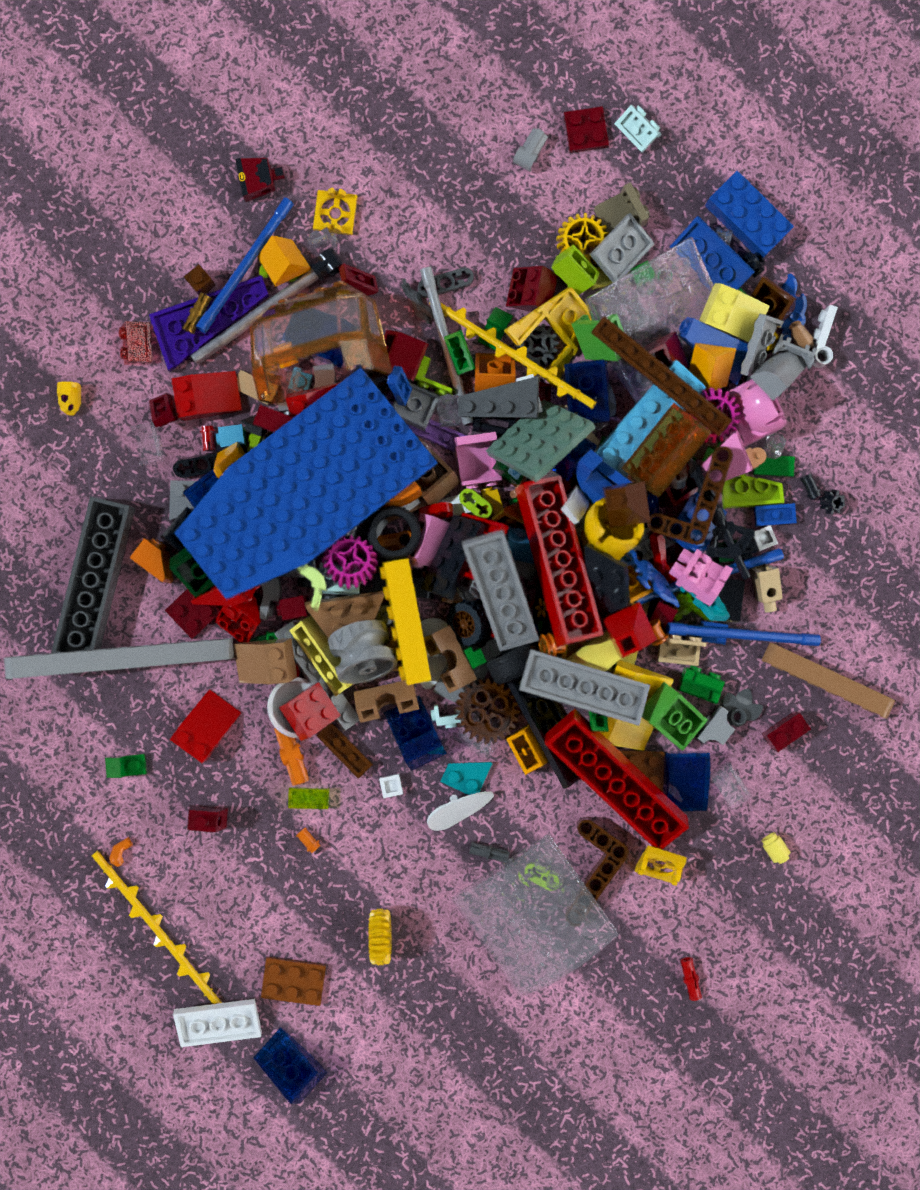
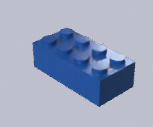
(748, 215)

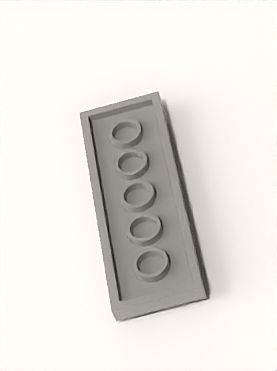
(500, 590)
(584, 687)

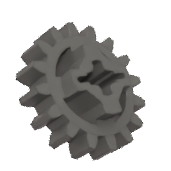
(543, 349)

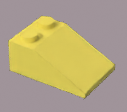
(732, 311)

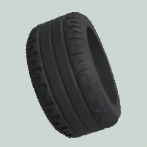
(408, 517)
(510, 663)

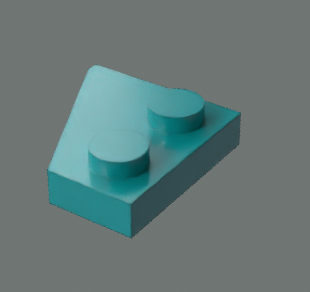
(715, 612)
(466, 776)

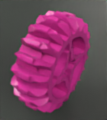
(723, 398)
(363, 569)

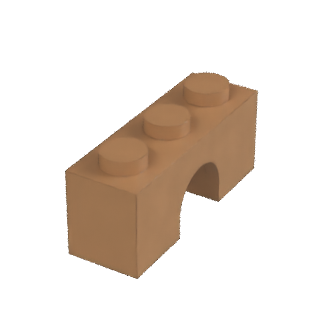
(459, 670)
(371, 700)

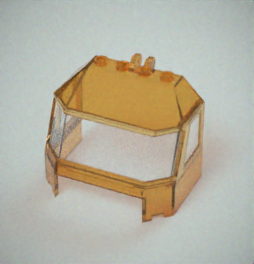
(312, 325)

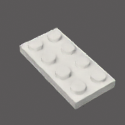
(217, 1023)

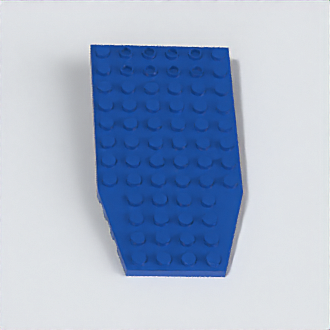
(304, 487)

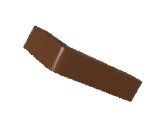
(710, 506)
(608, 856)

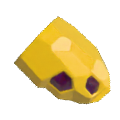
(69, 397)

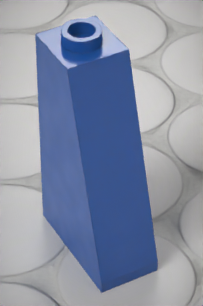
(695, 331)

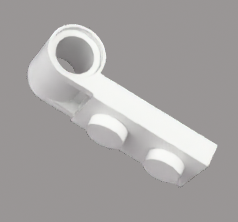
(821, 334)

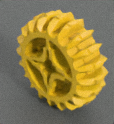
(584, 223)
(380, 937)

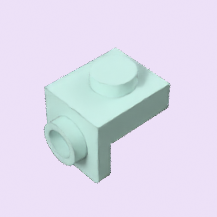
(447, 720)

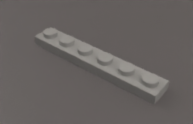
(348, 715)

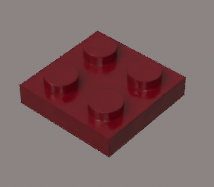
(586, 129)
(191, 617)

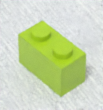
(575, 269)

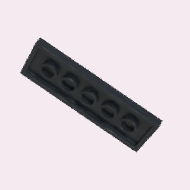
(542, 716)

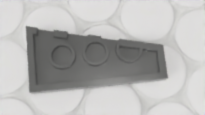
(507, 400)

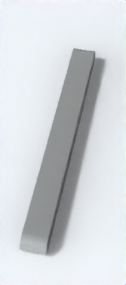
(118, 658)

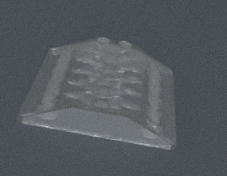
(655, 303)
(535, 917)

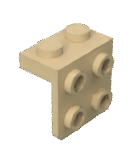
(680, 651)

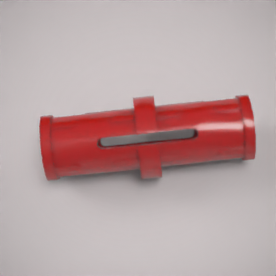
(691, 978)

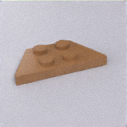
(345, 610)

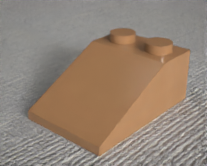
(437, 481)
(265, 661)

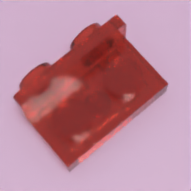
(136, 342)

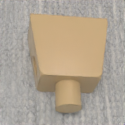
(765, 578)

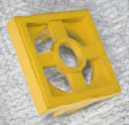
(322, 197)
(654, 854)

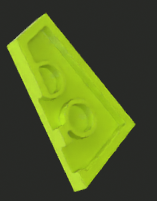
(751, 492)

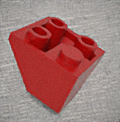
(240, 620)
(629, 630)

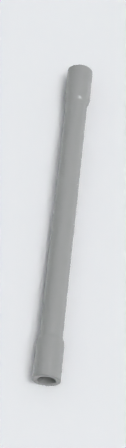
(430, 286)

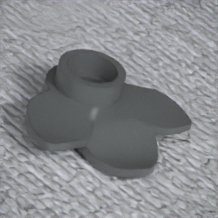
(742, 704)

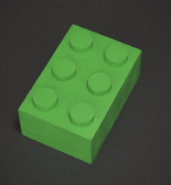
(673, 716)

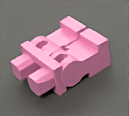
(700, 575)

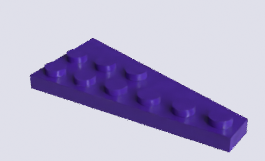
(179, 344)

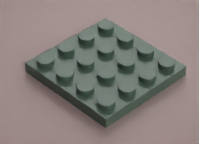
(540, 443)

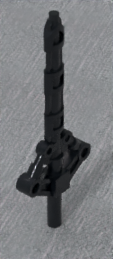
(723, 529)

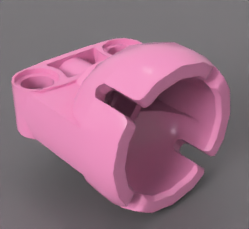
(759, 413)

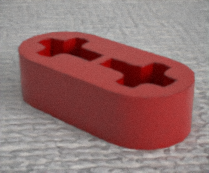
(439, 510)

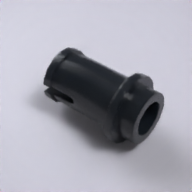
(811, 487)

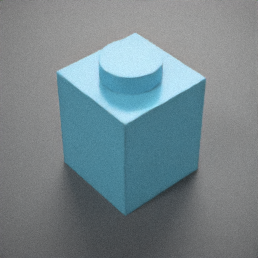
(230, 434)

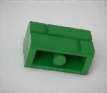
(701, 685)

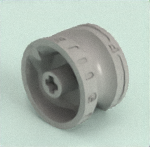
(362, 651)

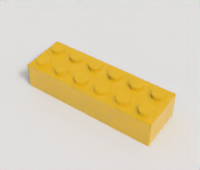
(406, 621)

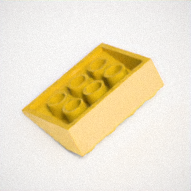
(626, 734)

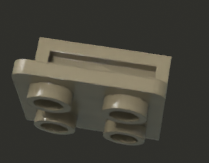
(620, 205)

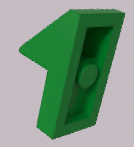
(500, 320)
(125, 766)

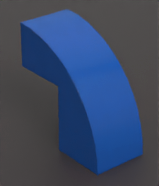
(589, 479)

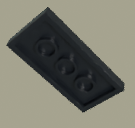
(450, 560)

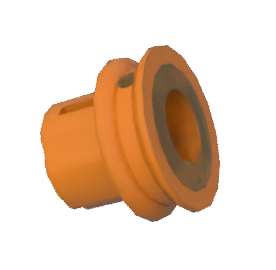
(548, 645)

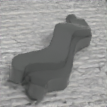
(420, 309)

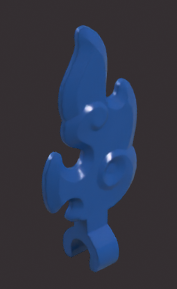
(790, 287)
(648, 572)

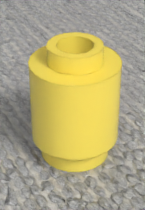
(776, 848)

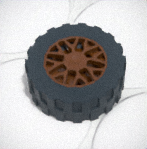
(469, 622)

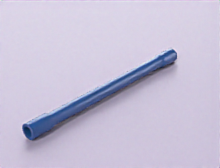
(210, 315)
(765, 558)
(684, 629)

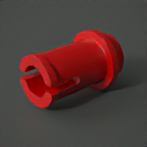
(208, 436)

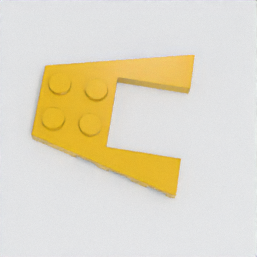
(560, 314)

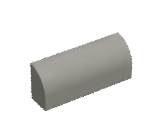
(778, 372)

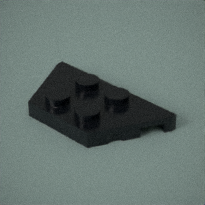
(608, 580)

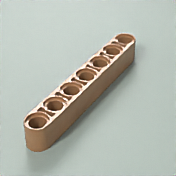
(828, 680)

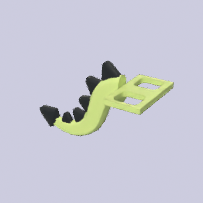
(317, 580)

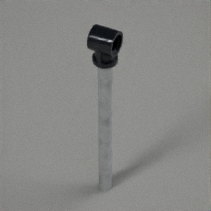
(327, 264)

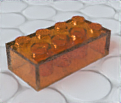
(666, 449)

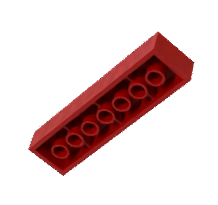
(558, 562)
(616, 780)

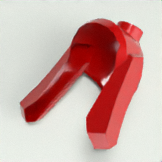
(659, 556)

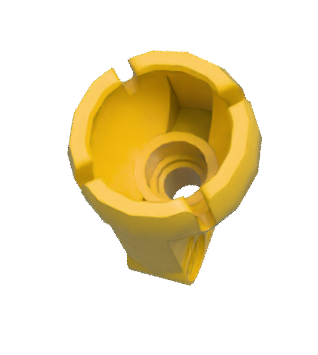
(612, 541)

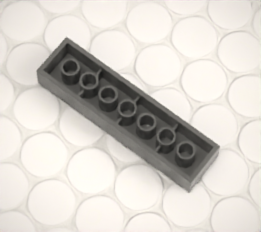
(94, 576)

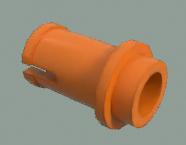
(308, 840)

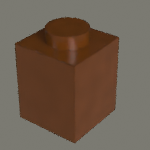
(199, 280)

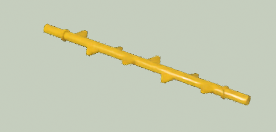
(519, 355)
(153, 922)

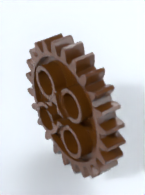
(483, 728)

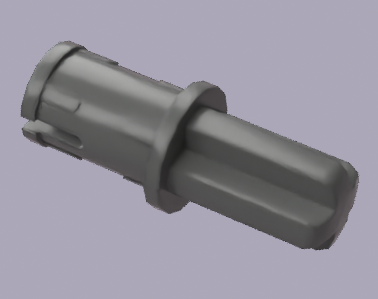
(489, 852)

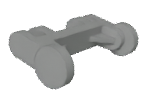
(803, 352)

